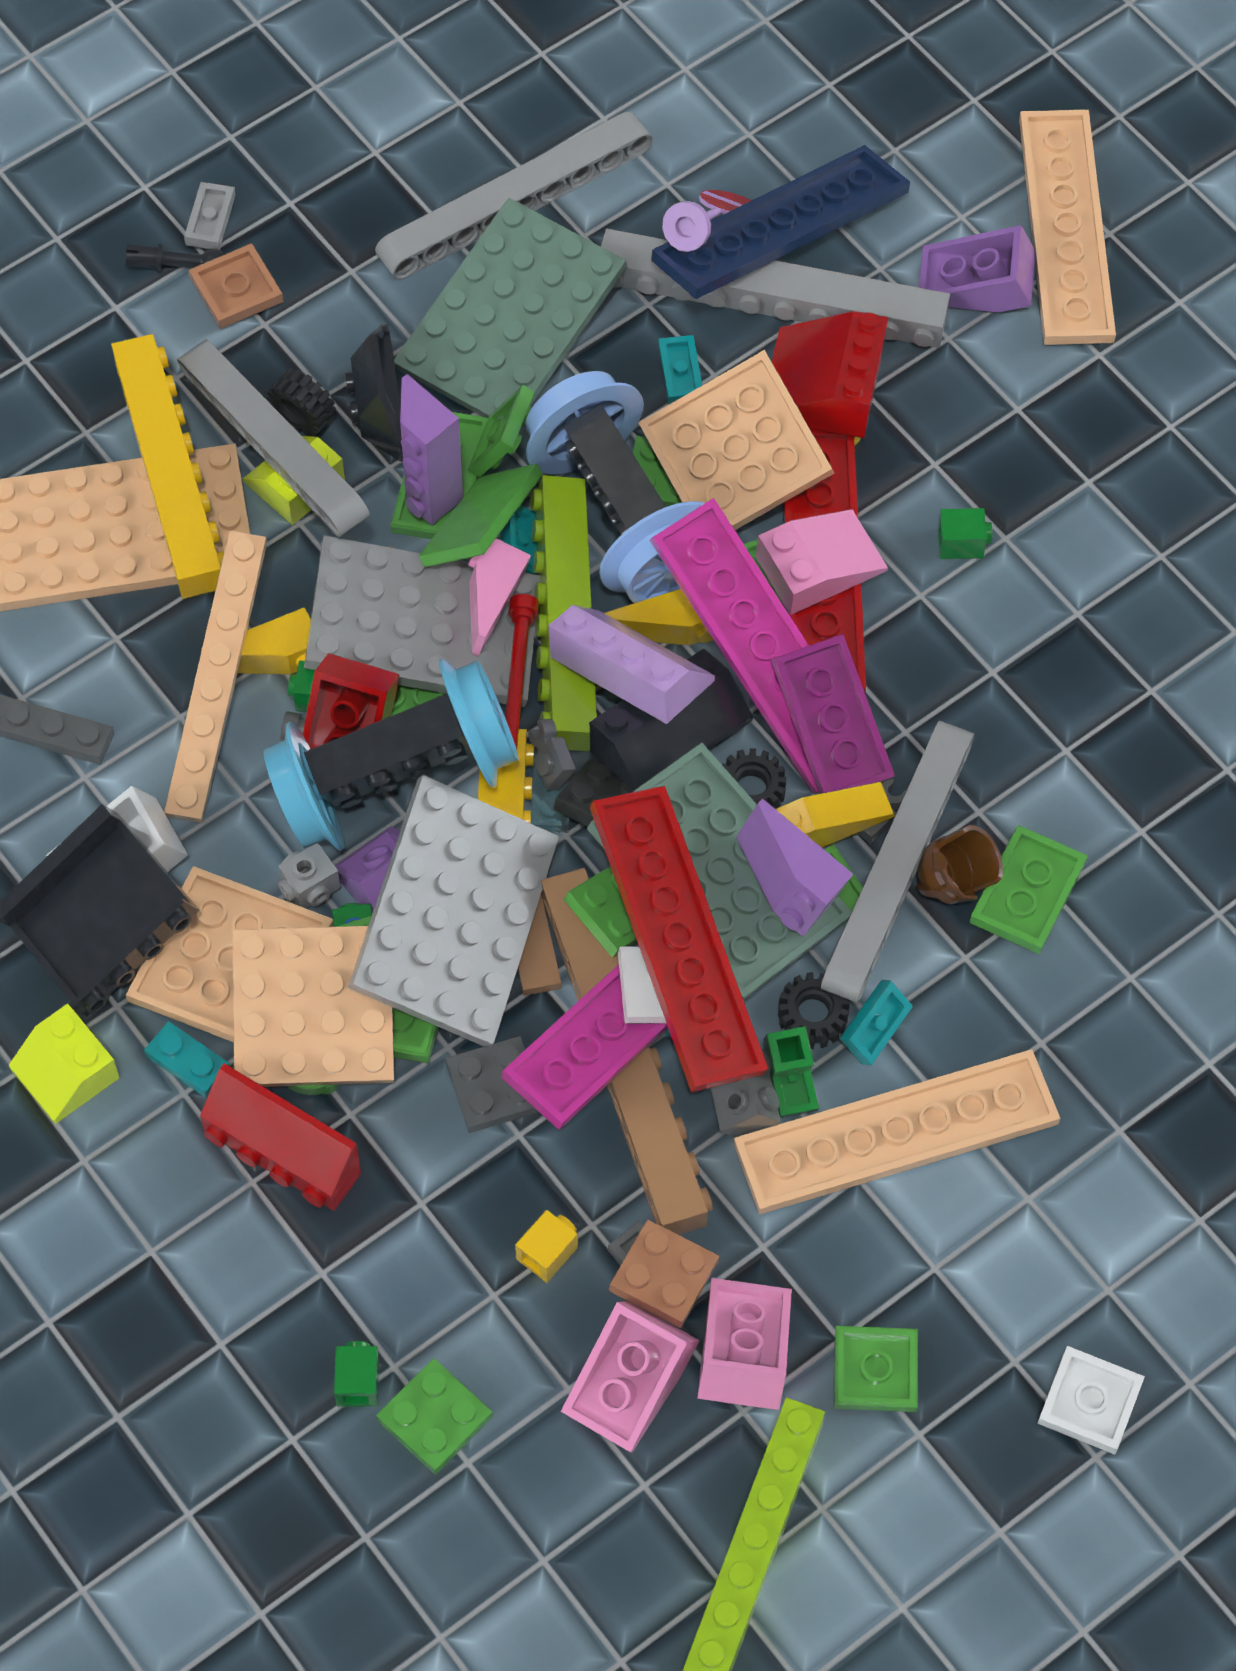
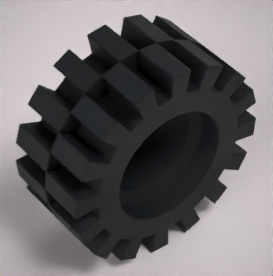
(301, 401)
(763, 768)
(809, 989)

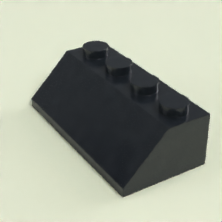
(642, 746)

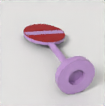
(689, 225)

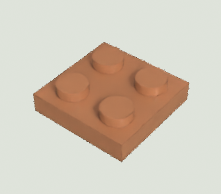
(236, 286)
(664, 1273)

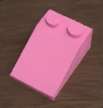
(817, 558)
(745, 1344)
(629, 1374)

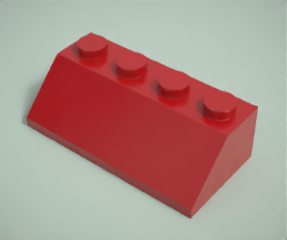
(280, 1139)

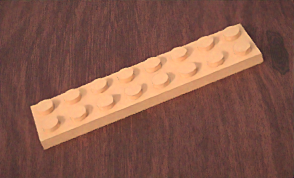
(1067, 227)
(896, 1131)

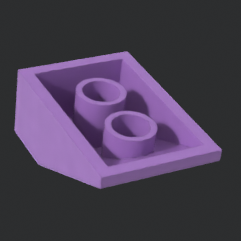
(982, 270)
(791, 868)

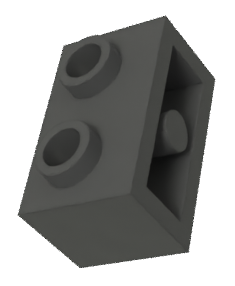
(747, 1104)

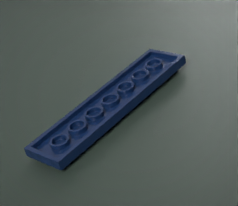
(784, 221)

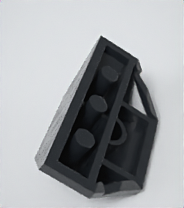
(376, 393)

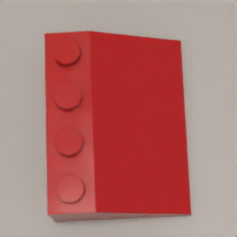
(832, 369)

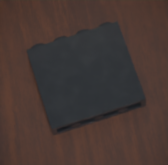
(96, 910)

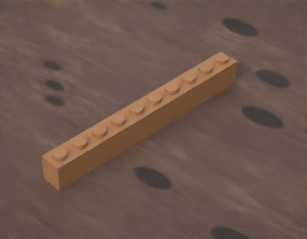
(637, 1092)

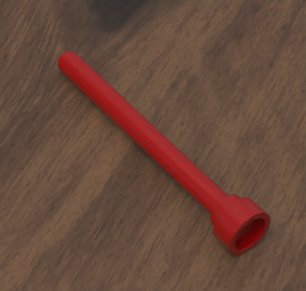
(522, 611)

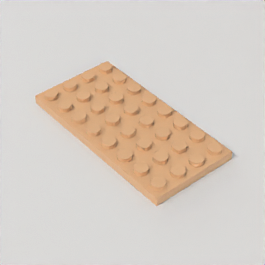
(100, 529)

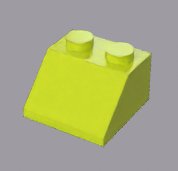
(278, 493)
(63, 1064)

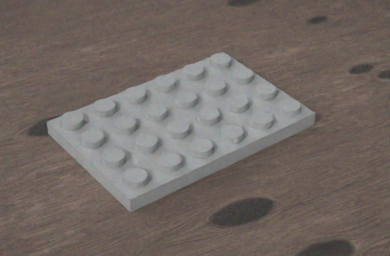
(405, 617)
(454, 912)

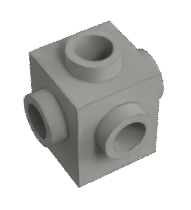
(308, 877)

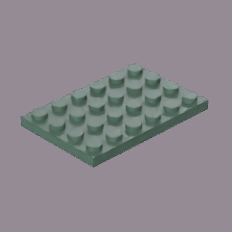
(509, 310)
(710, 815)

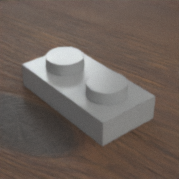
(209, 216)

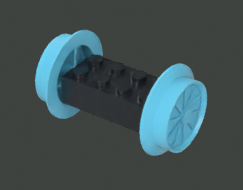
(377, 756)

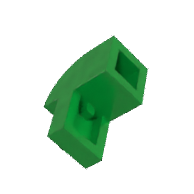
(791, 1071)

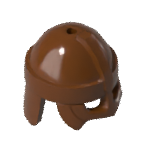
(959, 865)

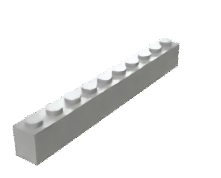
(793, 292)

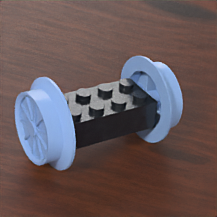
(585, 428)

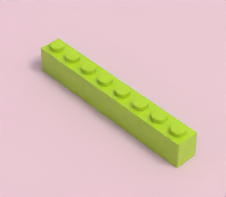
(564, 582)
(756, 1538)

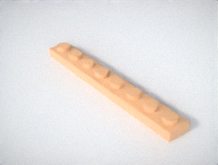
(215, 677)

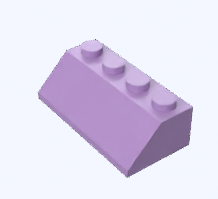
(626, 662)

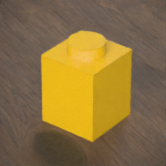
(547, 1245)

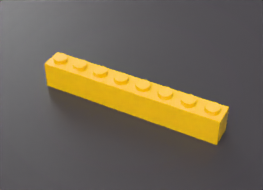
(168, 464)

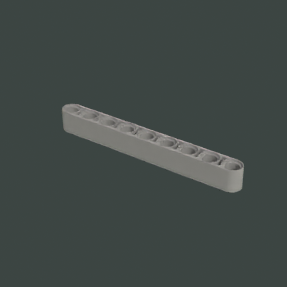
(530, 184)
(273, 438)
(897, 862)

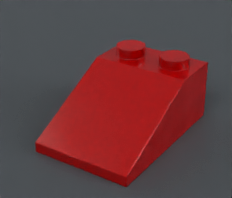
(347, 698)

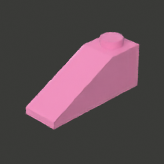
(491, 587)

